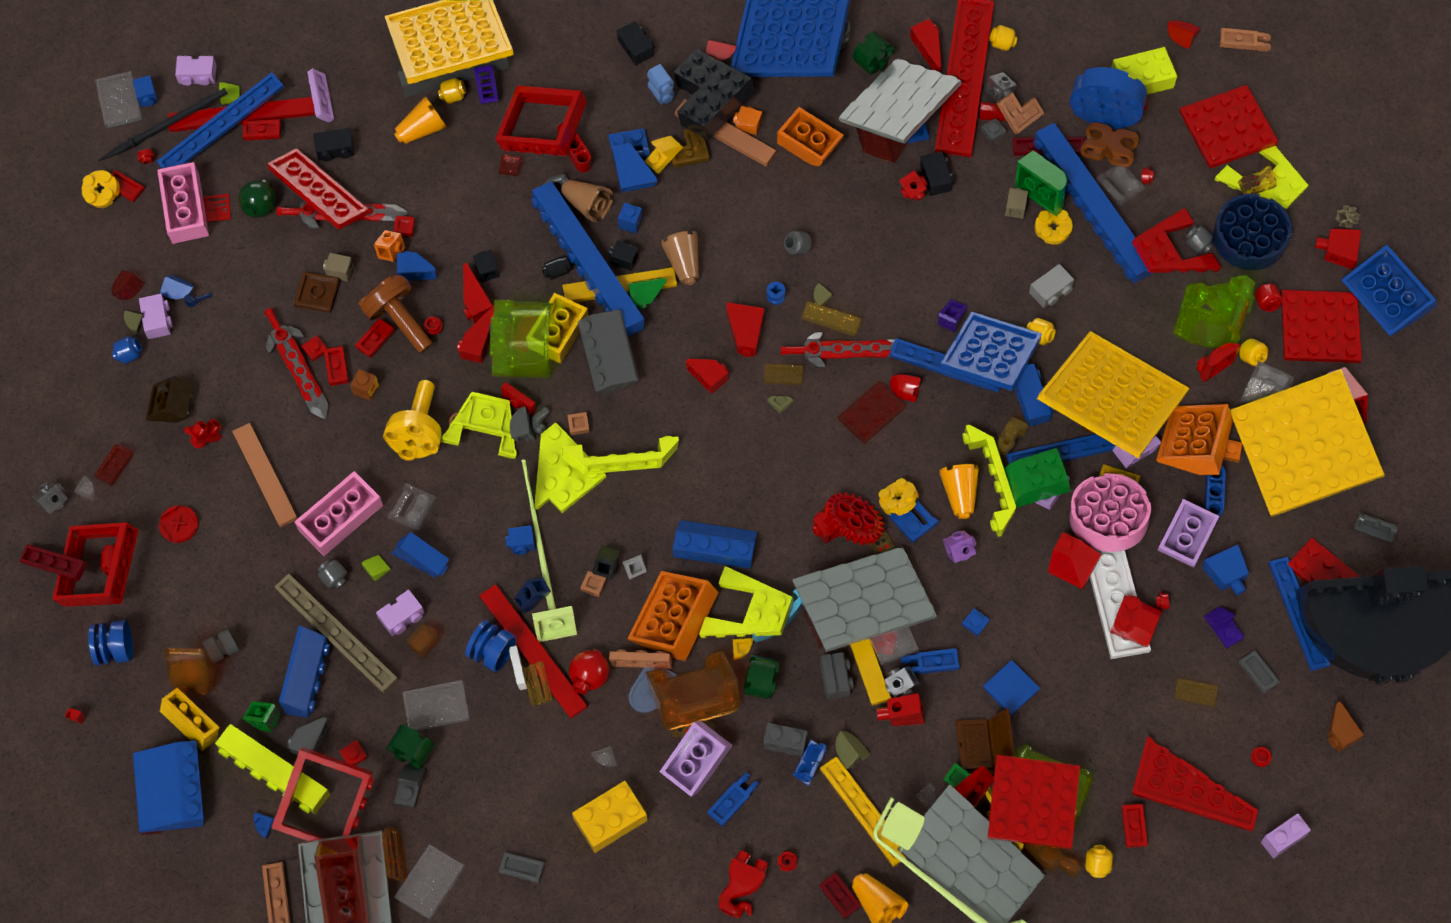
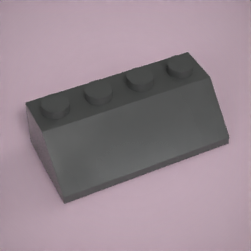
(608, 351)

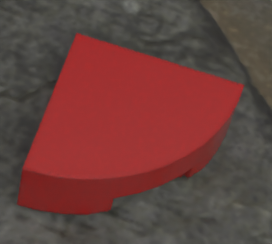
(75, 715)

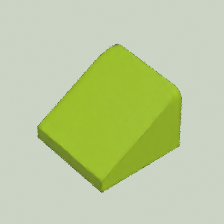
(232, 90)
(375, 567)

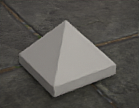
(634, 566)

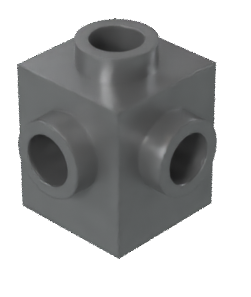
(1000, 86)
(50, 497)
(901, 682)

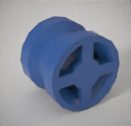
(775, 298)

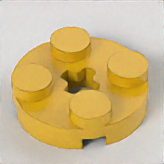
(107, 195)
(1046, 233)
(891, 492)

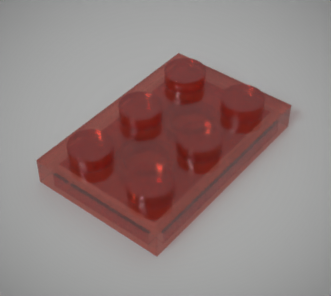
(871, 412)

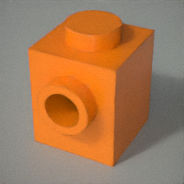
(748, 120)

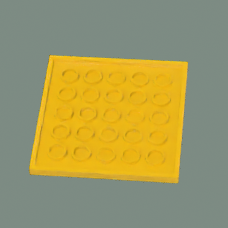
(447, 37)
(1113, 394)
(1306, 443)

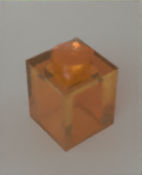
(423, 640)

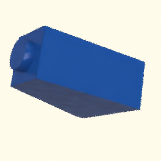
(631, 168)
(420, 555)

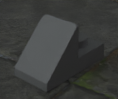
(409, 786)

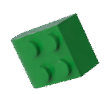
(1043, 182)
(1037, 478)

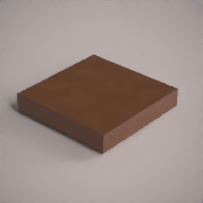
(317, 292)

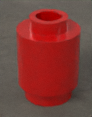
(106, 557)

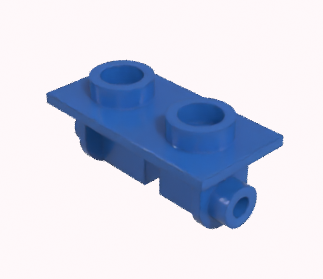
(809, 762)

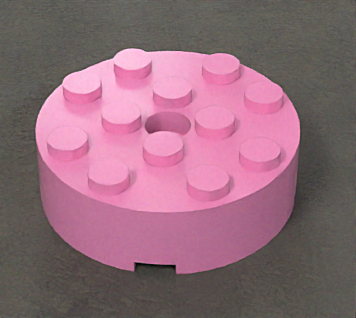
(1110, 512)

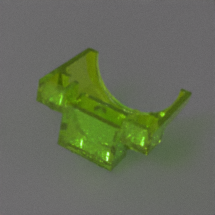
(1224, 322)
(520, 338)

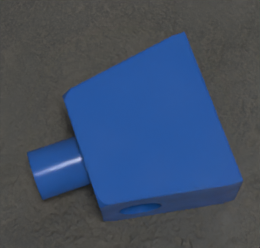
(1227, 570)

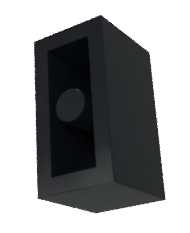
(635, 43)
(334, 144)
(936, 173)

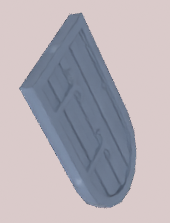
(640, 693)

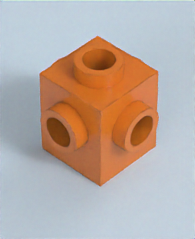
(389, 245)

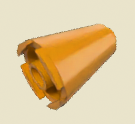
(419, 123)
(961, 488)
(878, 900)

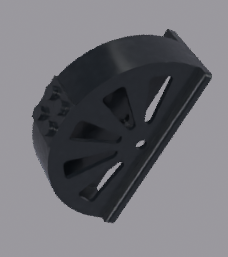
(1380, 623)

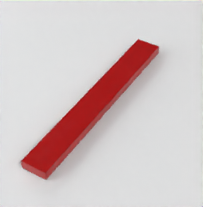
(268, 111)
(533, 650)

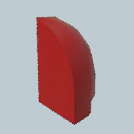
(1182, 33)
(719, 50)
(990, 111)
(905, 387)

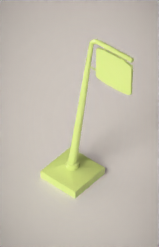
(554, 622)
(903, 829)

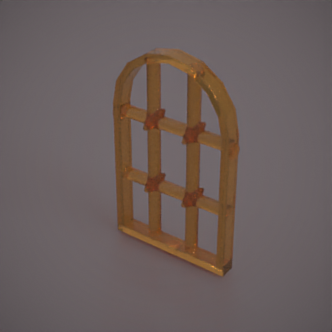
(396, 836)

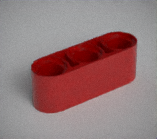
(578, 154)

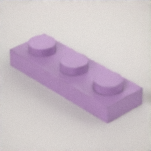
(320, 95)

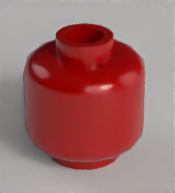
(1268, 297)

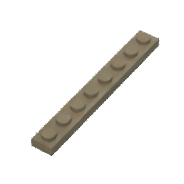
(336, 633)

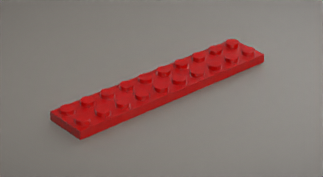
(966, 64)

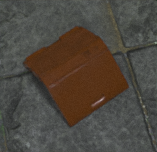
(975, 740)

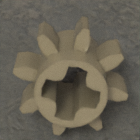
(1347, 216)

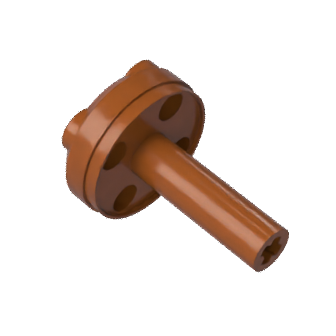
(388, 298)

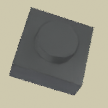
(993, 130)

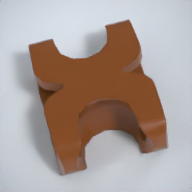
(1109, 144)

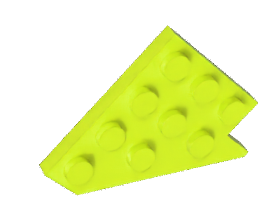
(557, 478)

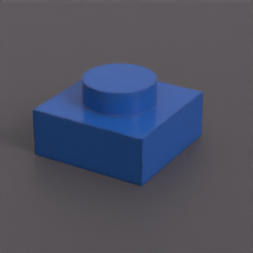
(975, 622)

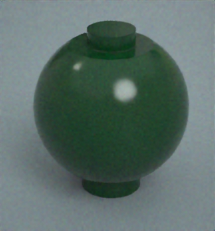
(257, 198)

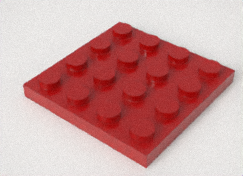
(1228, 126)
(1320, 326)
(1033, 802)

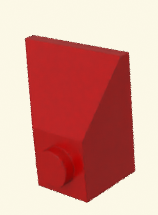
(1073, 561)

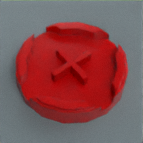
(178, 524)

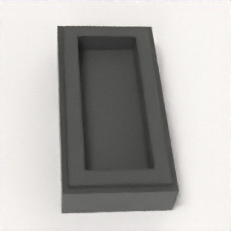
(1259, 672)
(521, 867)

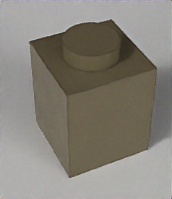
(1016, 203)
(338, 266)

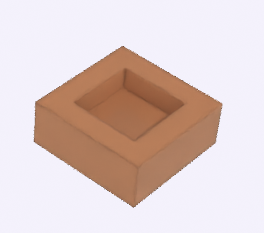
(578, 423)
(593, 584)

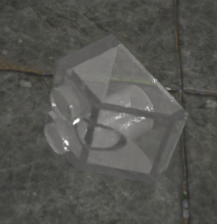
(1265, 382)

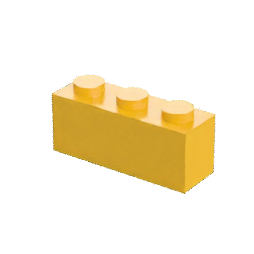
(189, 719)

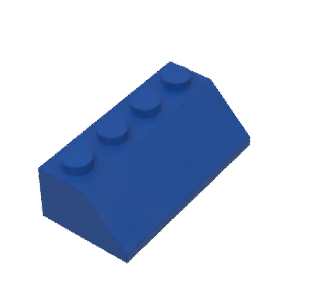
(714, 544)
(304, 673)

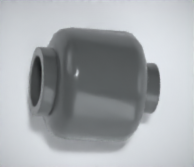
(1199, 239)
(797, 243)
(332, 574)

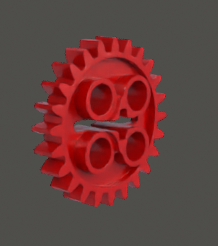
(853, 518)

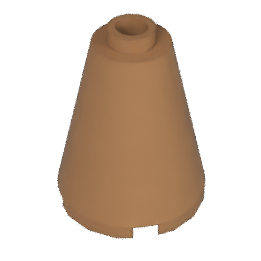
(587, 198)
(683, 255)

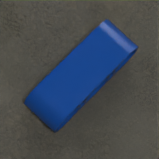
(1216, 485)

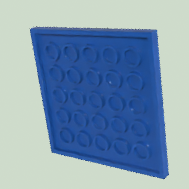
(790, 38)

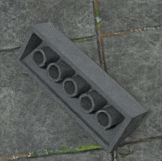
(434, 83)

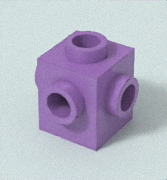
(960, 546)

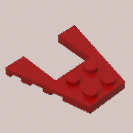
(1160, 254)

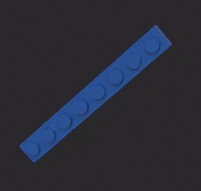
(222, 122)

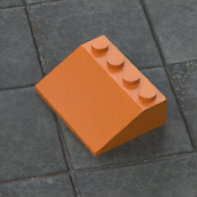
(1196, 438)
(673, 614)

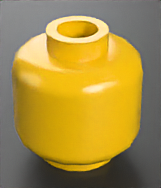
(1003, 37)
(452, 90)
(1044, 327)
(1253, 351)
(1099, 861)

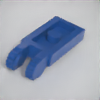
(933, 661)
(731, 800)

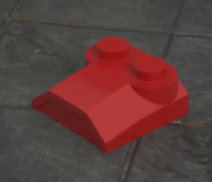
(1217, 361)
(1135, 621)

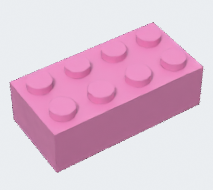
(183, 202)
(339, 513)

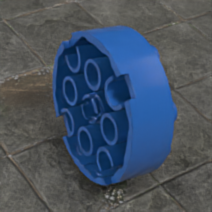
(1108, 97)

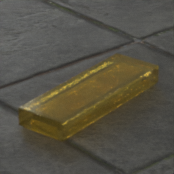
(831, 318)

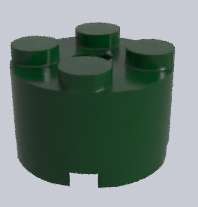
(873, 53)
(760, 677)
(410, 746)

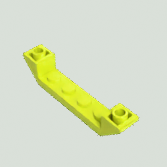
(976, 439)
(613, 463)

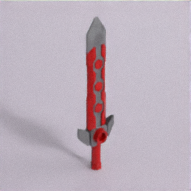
(376, 212)
(816, 350)
(295, 362)

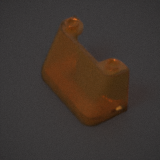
(695, 694)

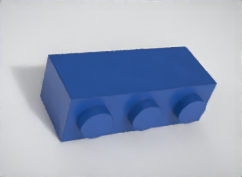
(1027, 392)

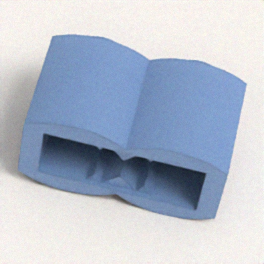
(660, 84)

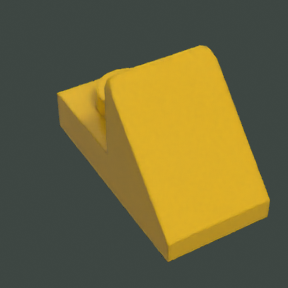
(665, 151)

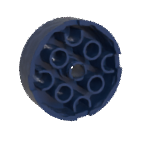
(1252, 232)

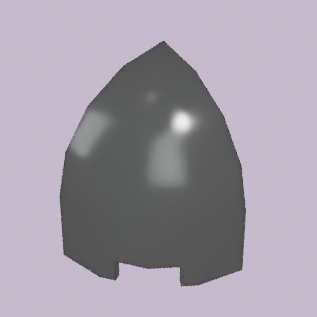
(522, 425)

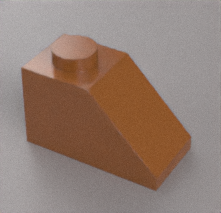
(1342, 729)

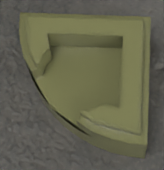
(821, 295)
(133, 321)
(780, 403)

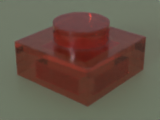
(509, 165)

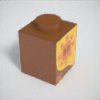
(364, 385)

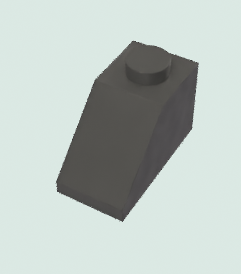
(308, 736)

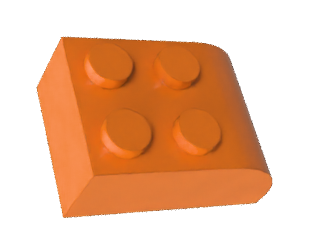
(808, 137)

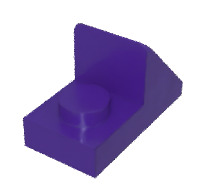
(951, 315)
(1224, 627)

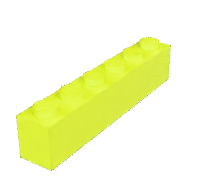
(270, 767)

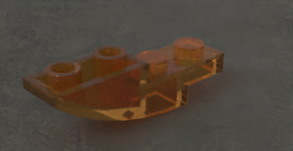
(1052, 858)

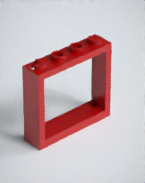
(539, 95)
(119, 567)
(359, 803)

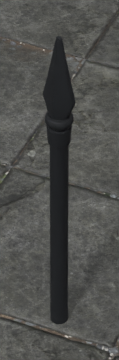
(137, 139)

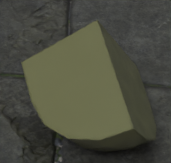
(850, 749)

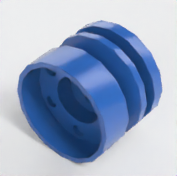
(106, 643)
(490, 646)

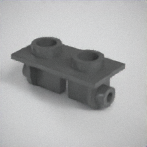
(1375, 527)

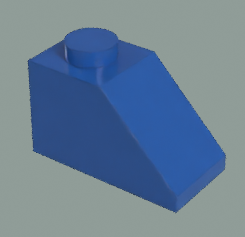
(414, 267)

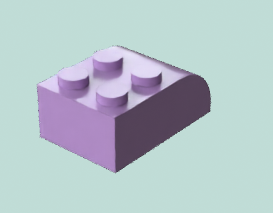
(1188, 533)
(696, 758)

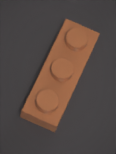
(640, 659)

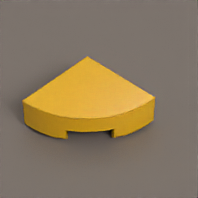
(741, 647)

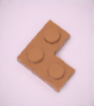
(1019, 116)

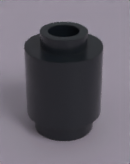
(556, 268)

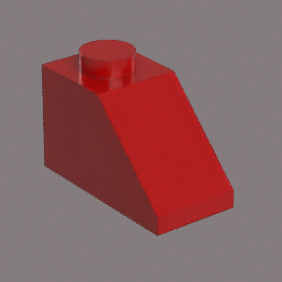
(708, 373)

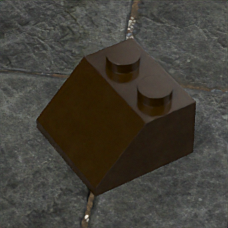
(169, 400)

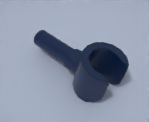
(192, 301)

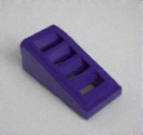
(487, 99)

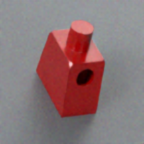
(1340, 246)
(909, 708)

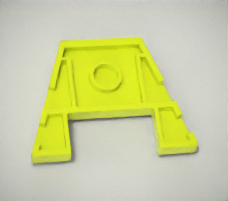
(484, 415)

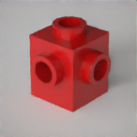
(910, 180)

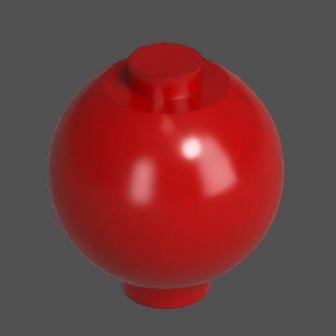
(588, 671)

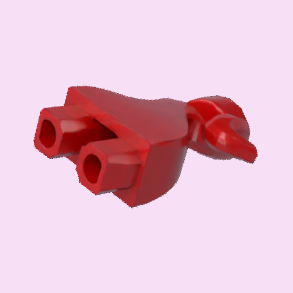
(742, 882)

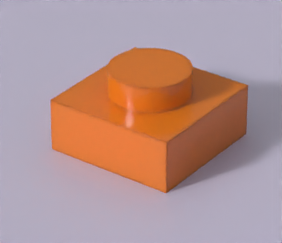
(1233, 451)

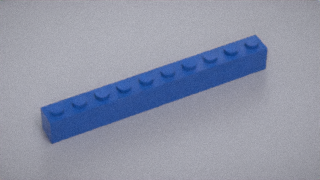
(1092, 201)
(585, 256)

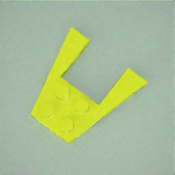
(1288, 181)
(765, 614)

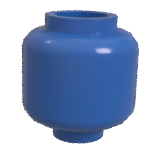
(126, 349)

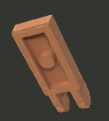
(1244, 39)

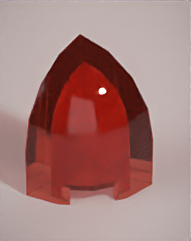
(126, 285)

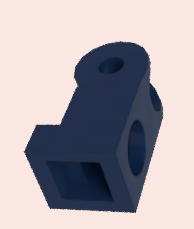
(531, 594)

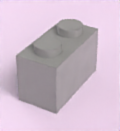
(1052, 286)

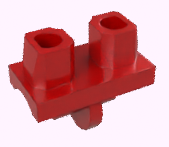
(203, 433)

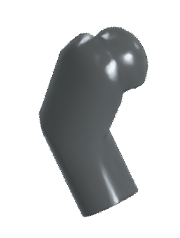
(561, 178)
(537, 420)

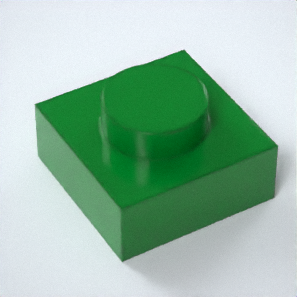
(956, 775)

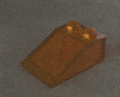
(190, 670)

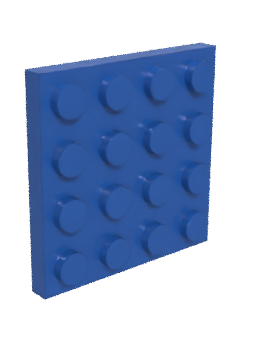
(991, 351)

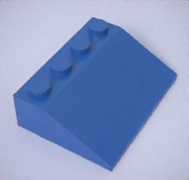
(1389, 291)
(168, 787)

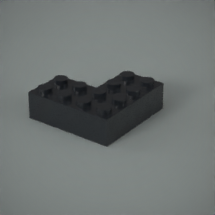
(715, 93)

